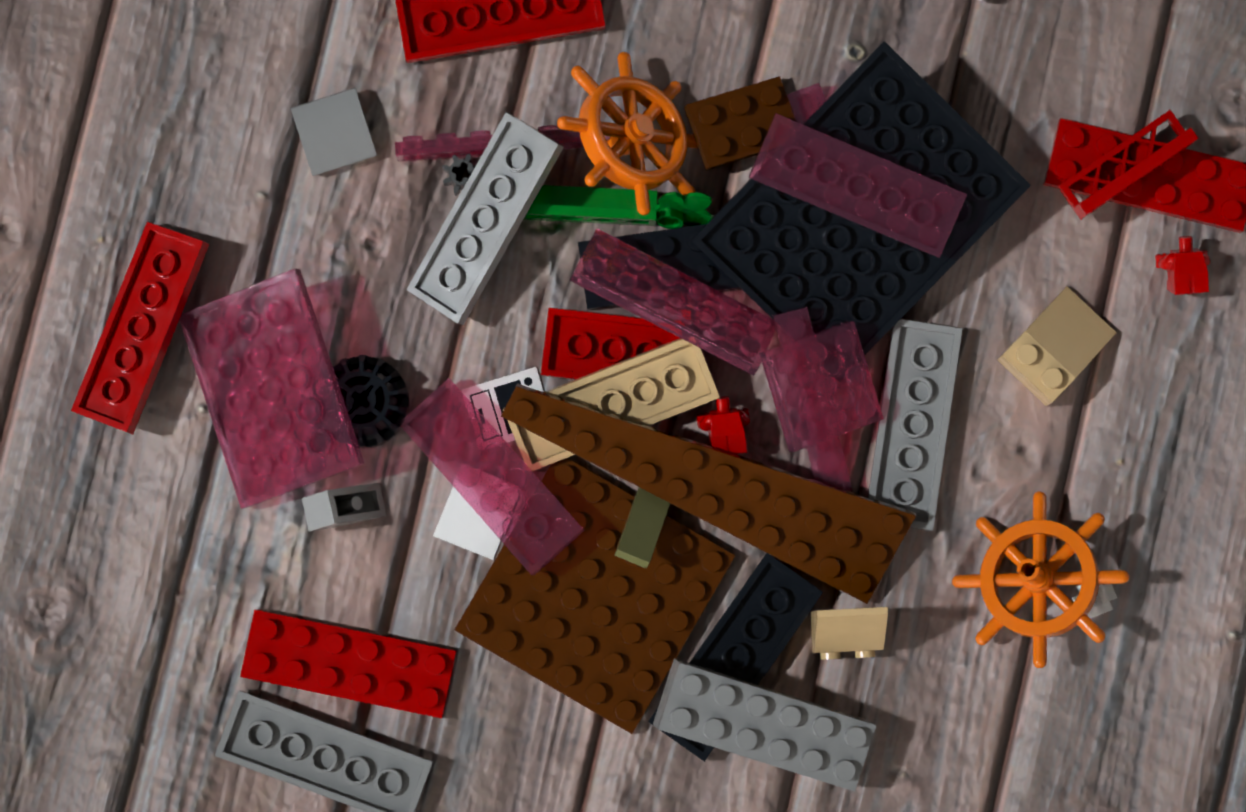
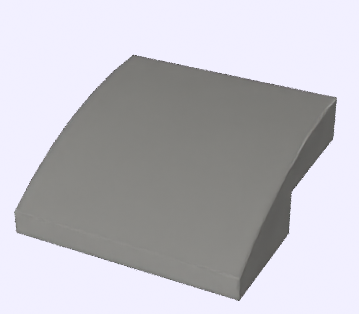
(333, 131)

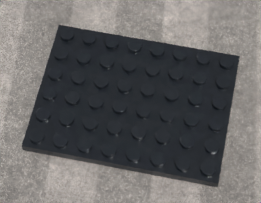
(843, 272)

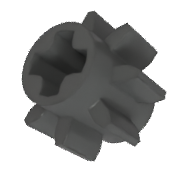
(458, 166)

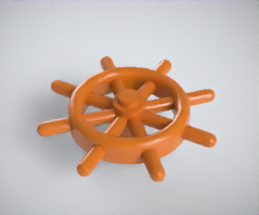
(631, 132)
(1040, 579)

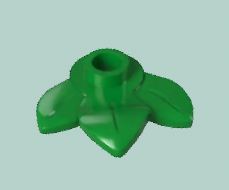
(679, 209)

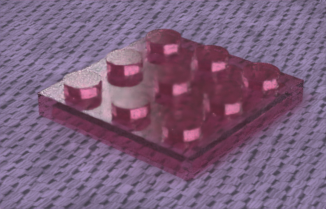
(821, 386)

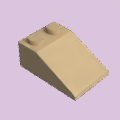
(1056, 346)
(848, 630)

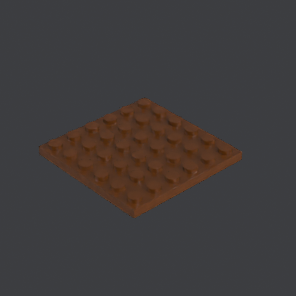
(591, 618)

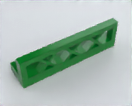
(590, 206)

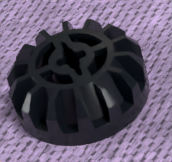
(396, 398)

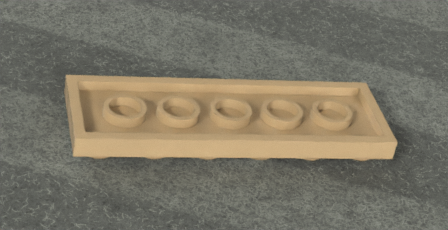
(637, 389)

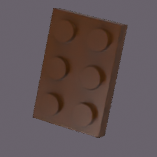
(737, 121)

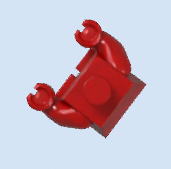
(1185, 268)
(725, 426)

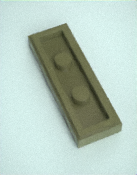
(642, 528)

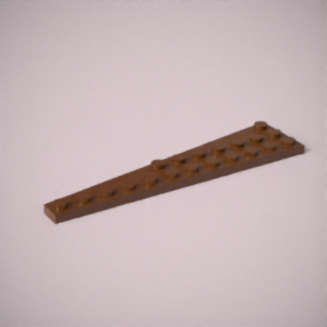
(793, 518)

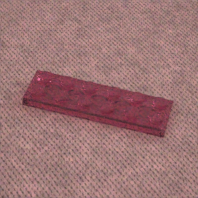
(857, 185)
(674, 301)
(491, 477)

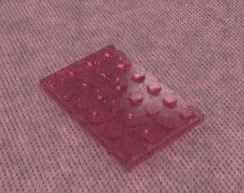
(271, 389)

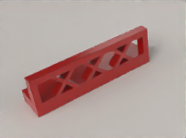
(1134, 174)

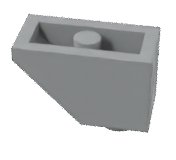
(343, 506)

